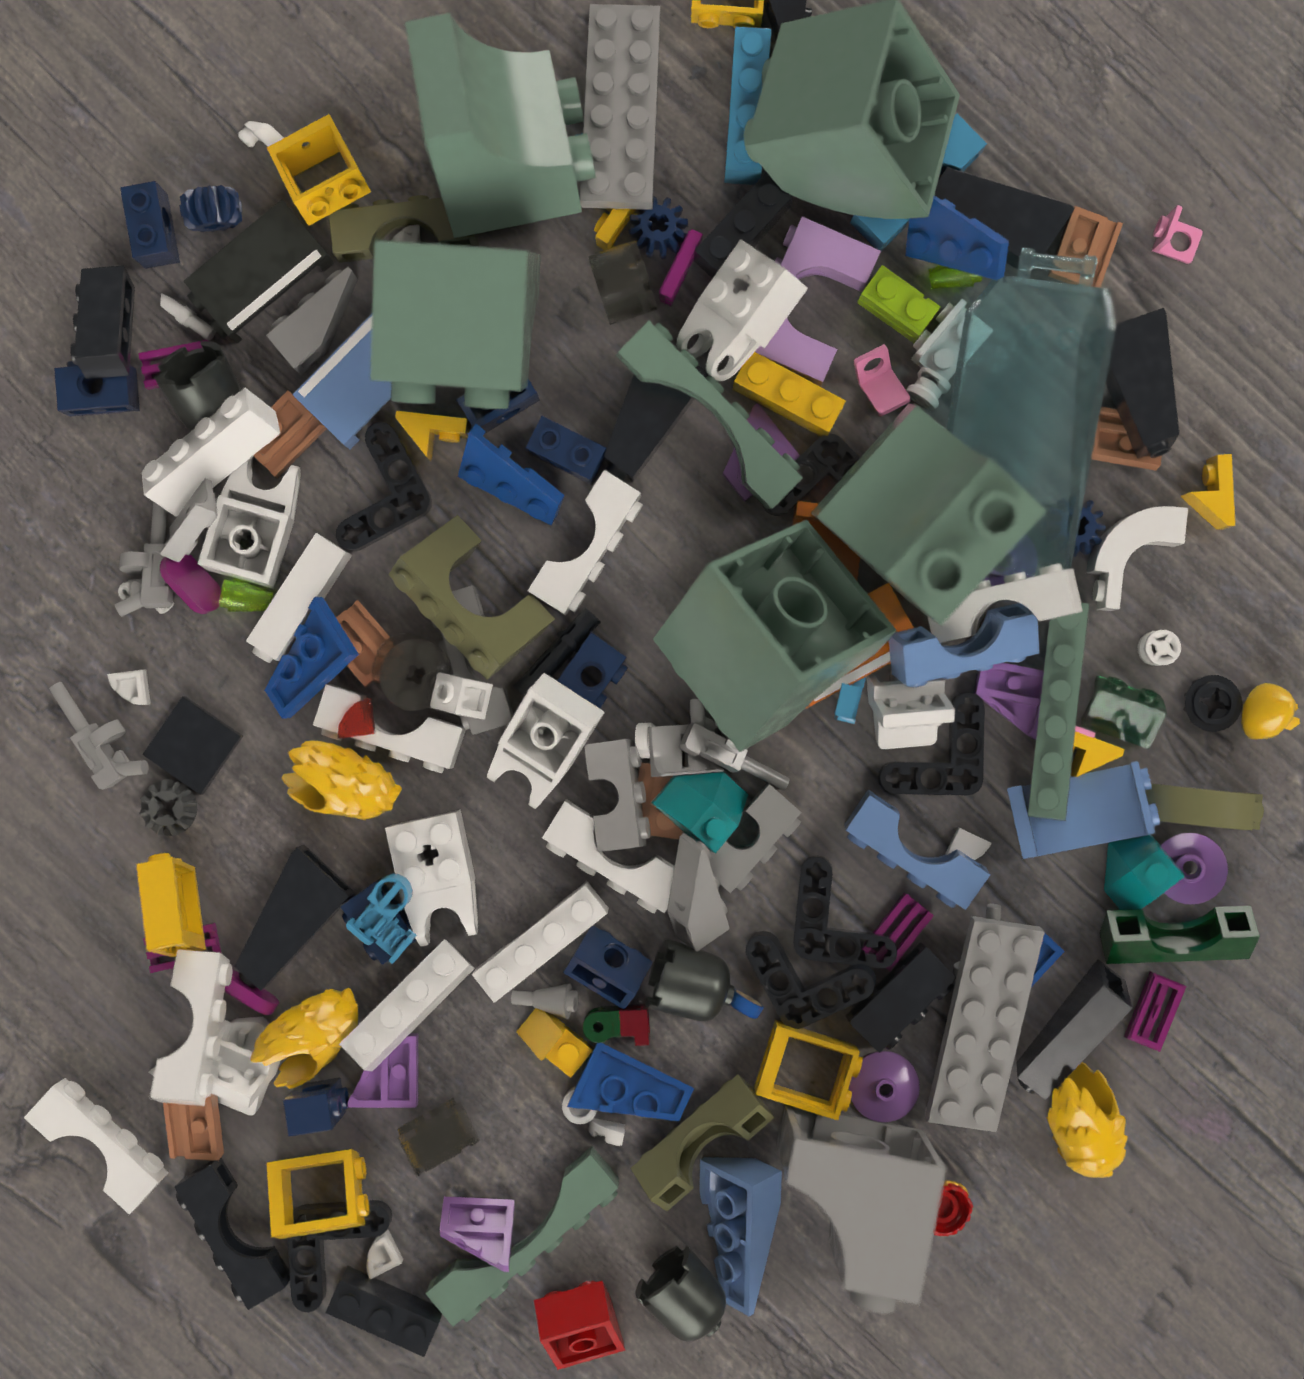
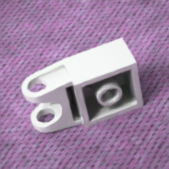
(740, 310)
(253, 512)
(545, 736)
(435, 884)

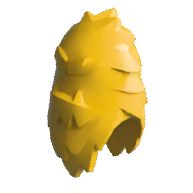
(339, 781)
(308, 1035)
(1087, 1124)

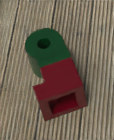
(615, 1022)

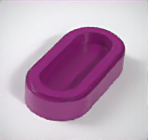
(191, 583)
(260, 1001)

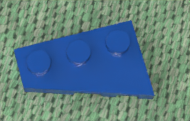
(956, 242)
(500, 476)
(312, 662)
(627, 1086)

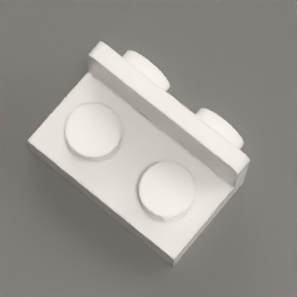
(941, 348)

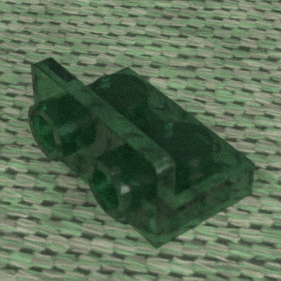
(1124, 711)

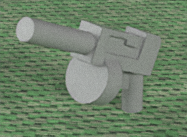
(154, 590)
(95, 742)
(721, 751)

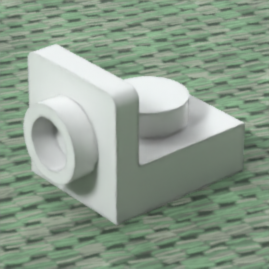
(461, 696)

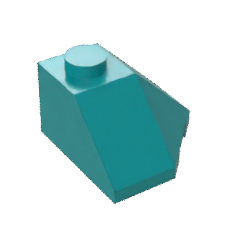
(703, 806)
(1138, 872)

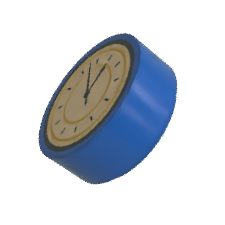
(746, 1004)

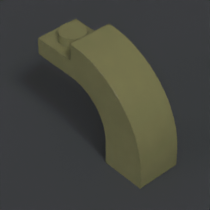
(1207, 807)

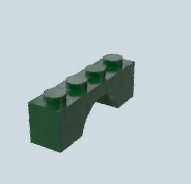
(1218, 935)

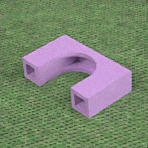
(825, 253)

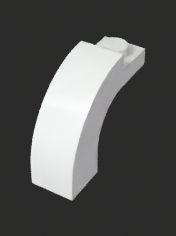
(1147, 527)

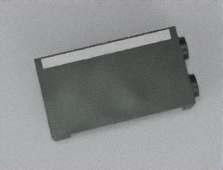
(255, 270)

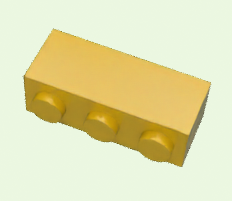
(788, 394)

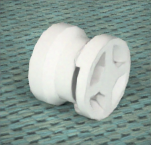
(928, 388)
(1166, 646)

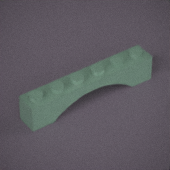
(762, 468)
(1058, 715)
(469, 1282)

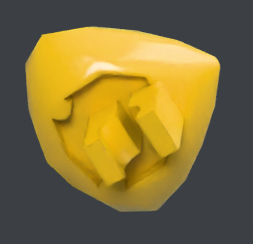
(1268, 712)

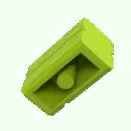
(898, 304)

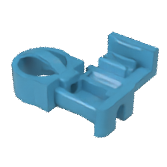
(849, 701)
(377, 920)

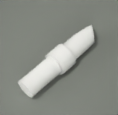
(187, 317)

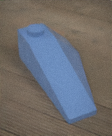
(743, 1213)

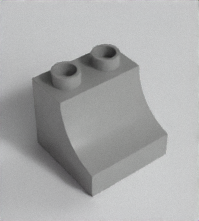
(881, 1199)

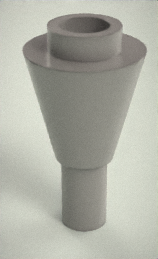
(556, 1000)

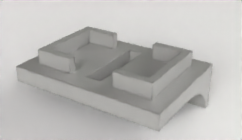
(194, 517)
(667, 755)

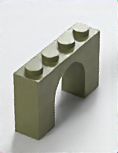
(483, 640)

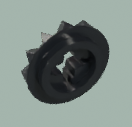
(1226, 694)

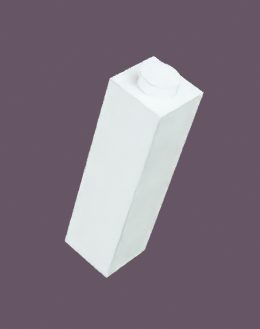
(309, 578)

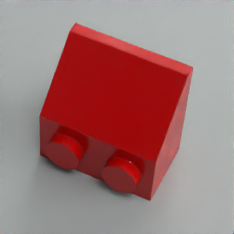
(578, 1324)

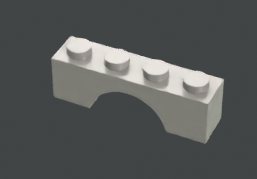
(499, 708)

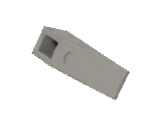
(311, 328)
(694, 896)

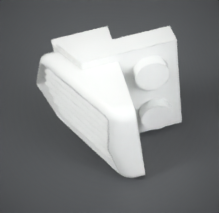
(904, 713)
(235, 1078)

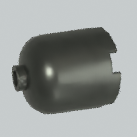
(196, 382)
(689, 983)
(683, 1295)

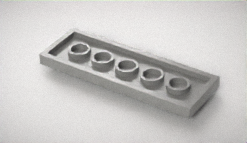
(621, 105)
(984, 1023)

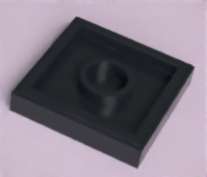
(192, 745)

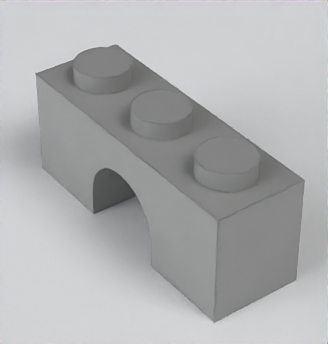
(774, 818)
(625, 825)

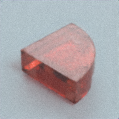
(357, 720)

